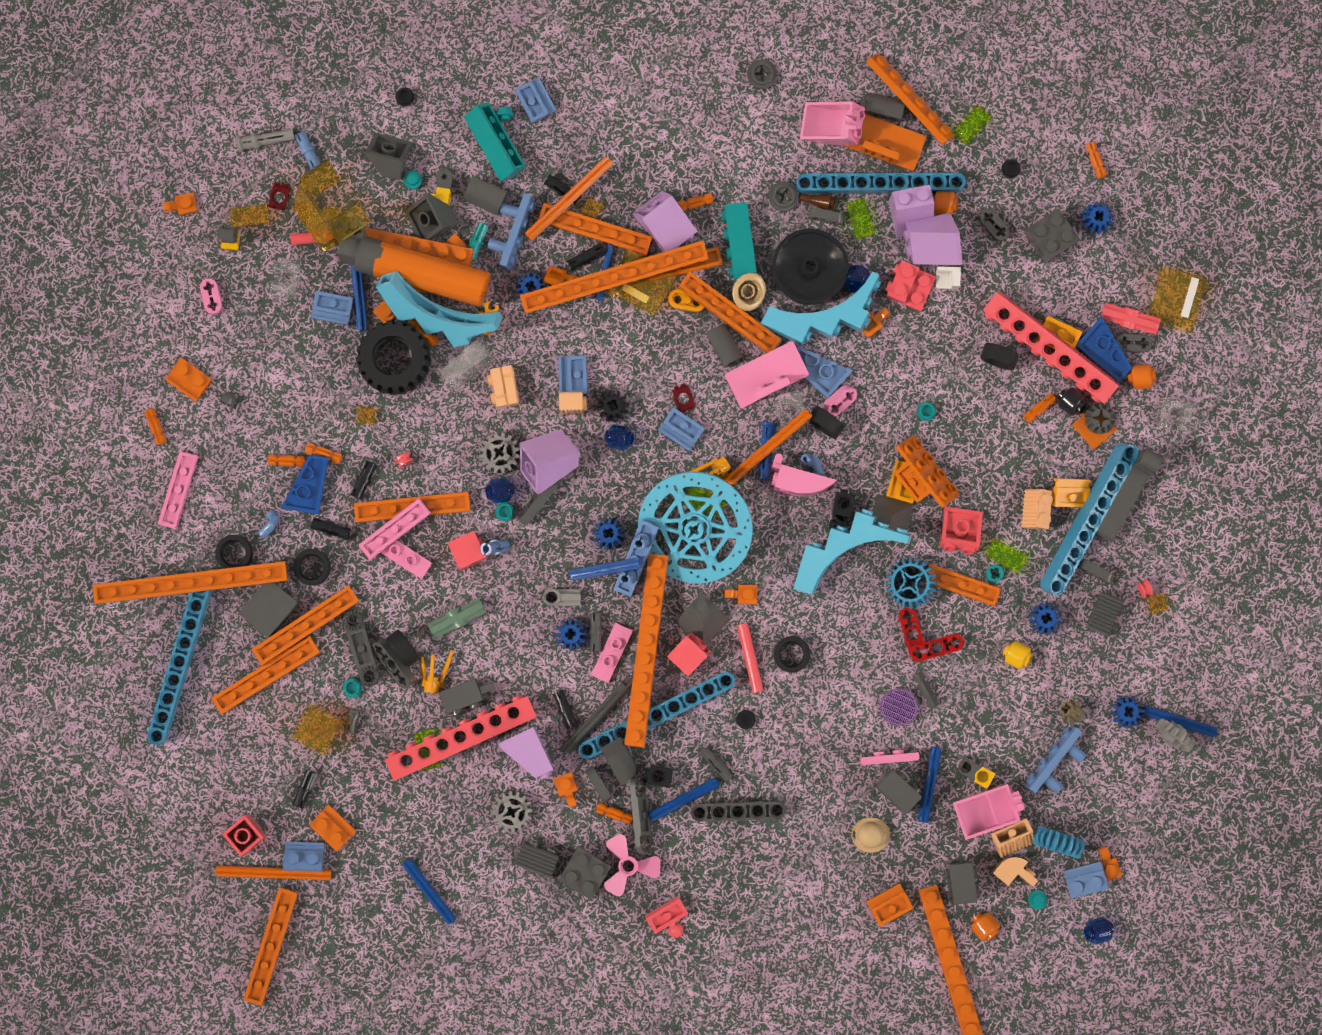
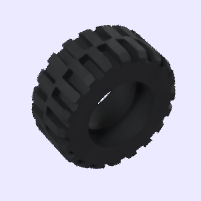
(393, 383)

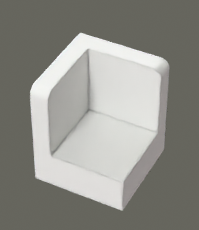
(948, 277)

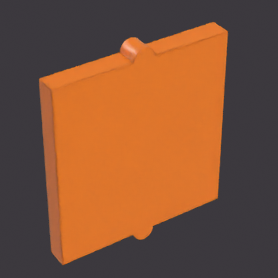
(1091, 438)

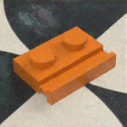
(188, 379)
(332, 828)
(889, 905)

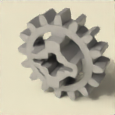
(506, 442)
(1174, 735)
(507, 803)

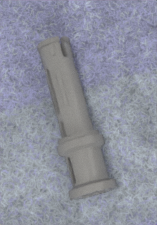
(288, 135)

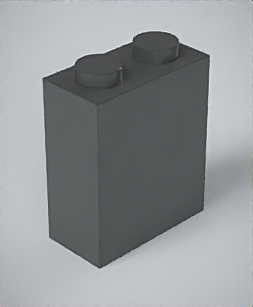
(269, 608)

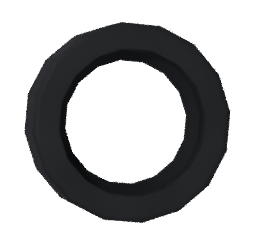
(999, 356)
(826, 422)
(233, 538)
(297, 567)
(403, 647)
(777, 657)

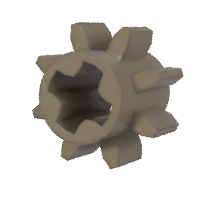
(1071, 711)

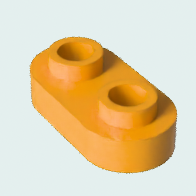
(686, 303)

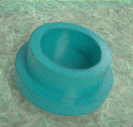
(504, 114)
(412, 179)
(926, 411)
(504, 511)
(352, 688)
(1037, 899)

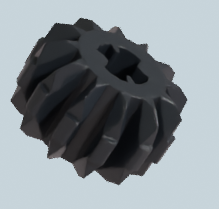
(619, 404)

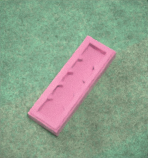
(407, 558)
(611, 652)
(897, 756)

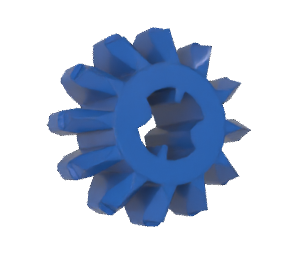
(1101, 224)
(529, 280)
(607, 527)
(1047, 626)
(566, 630)
(1129, 704)

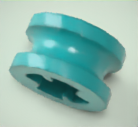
(1000, 571)

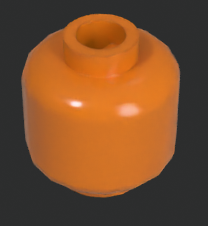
(945, 202)
(1142, 376)
(985, 926)

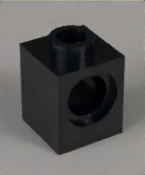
(841, 512)
(666, 782)

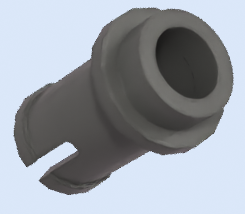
(352, 721)

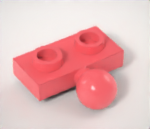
(667, 916)

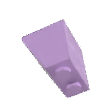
(910, 206)
(665, 221)
(933, 241)
(547, 459)
(529, 752)

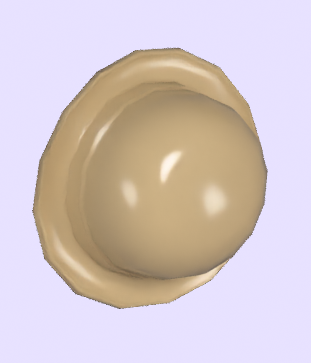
(749, 291)
(871, 835)

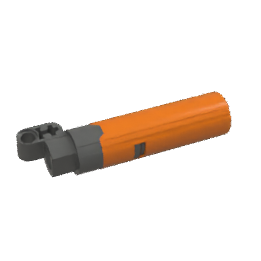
(416, 268)

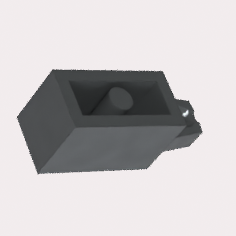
(464, 695)

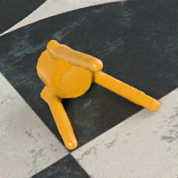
(720, 466)
(431, 683)

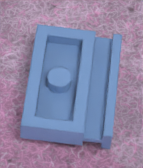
(535, 100)
(332, 308)
(572, 374)
(681, 429)
(303, 856)
(1086, 879)

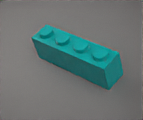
(494, 141)
(739, 238)

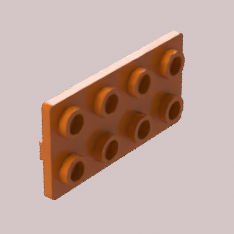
(889, 143)
(922, 474)

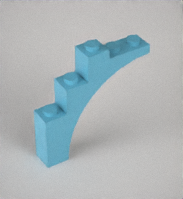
(851, 313)
(434, 318)
(863, 530)

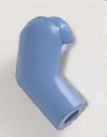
(812, 462)
(270, 525)

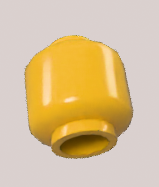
(1018, 655)

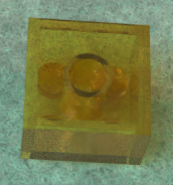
(318, 729)

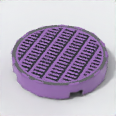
(898, 707)

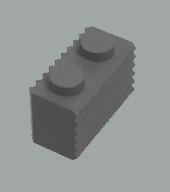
(1104, 614)
(537, 859)

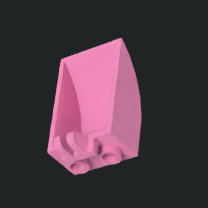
(832, 122)
(796, 481)
(988, 810)

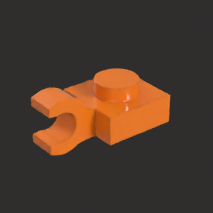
(184, 204)
(557, 275)
(875, 325)
(745, 594)
(566, 786)
(1109, 864)

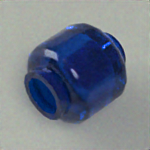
(856, 278)
(619, 437)
(499, 490)
(1098, 930)

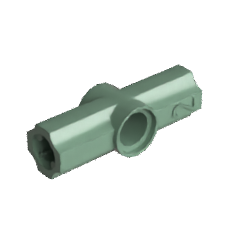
(456, 618)

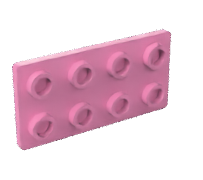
(766, 374)

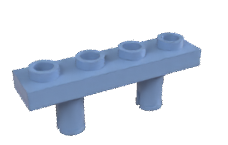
(515, 238)
(639, 548)
(1048, 764)

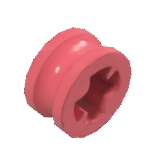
(403, 459)
(1145, 588)

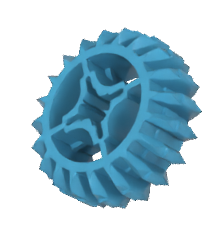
(903, 588)
(1058, 842)

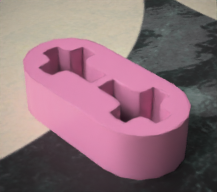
(207, 298)
(840, 400)

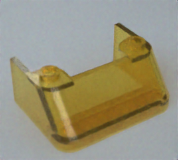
(330, 225)

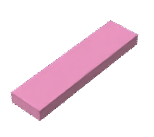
(178, 490)
(394, 529)

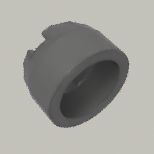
(228, 398)

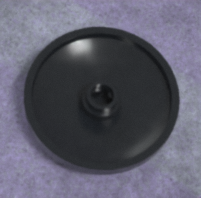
(809, 266)

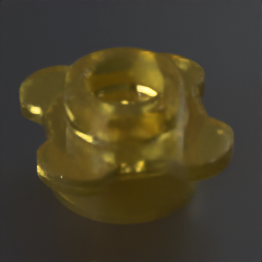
(591, 203)
(367, 420)
(1160, 598)

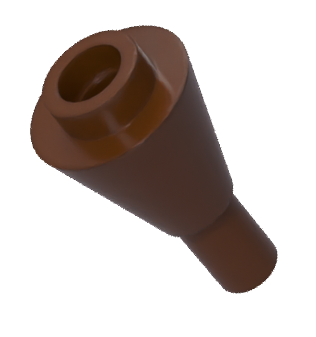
(823, 201)

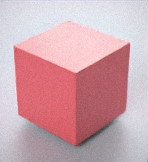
(467, 550)
(689, 653)
(244, 835)

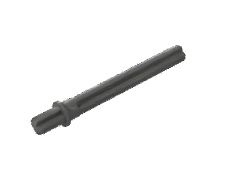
(598, 715)

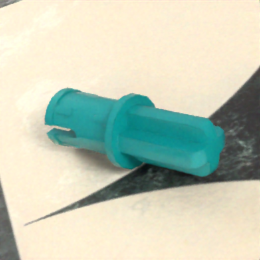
(477, 239)

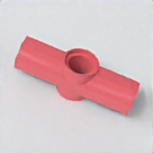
(1130, 318)

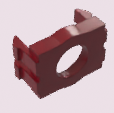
(279, 188)
(683, 389)

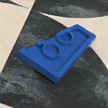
(1104, 350)
(309, 486)

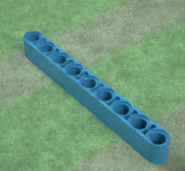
(871, 178)
(1082, 523)
(174, 669)
(666, 713)

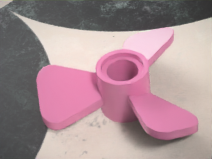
(648, 866)

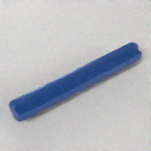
(359, 300)
(605, 569)
(1184, 722)
(929, 784)
(683, 799)
(429, 891)

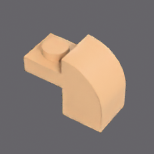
(1011, 867)

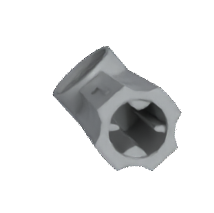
(565, 597)

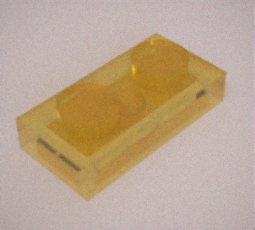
(249, 216)

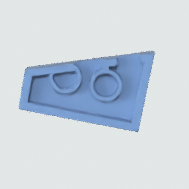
(823, 373)

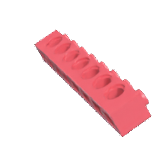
(1099, 394)
(398, 770)

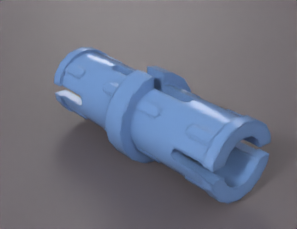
(307, 149)
(495, 547)

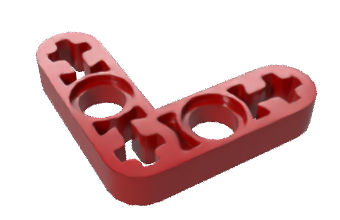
(919, 642)

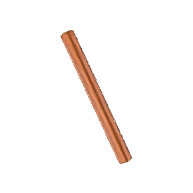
(576, 191)
(768, 447)
(270, 872)

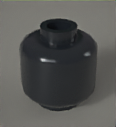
(1072, 401)

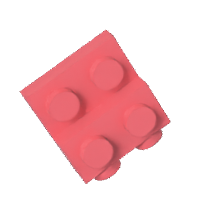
(910, 285)
(961, 530)

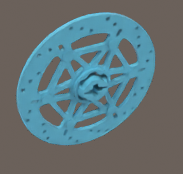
(696, 516)

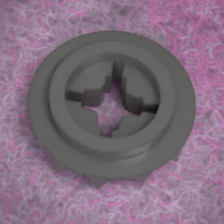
(768, 68)
(792, 194)
(1093, 424)

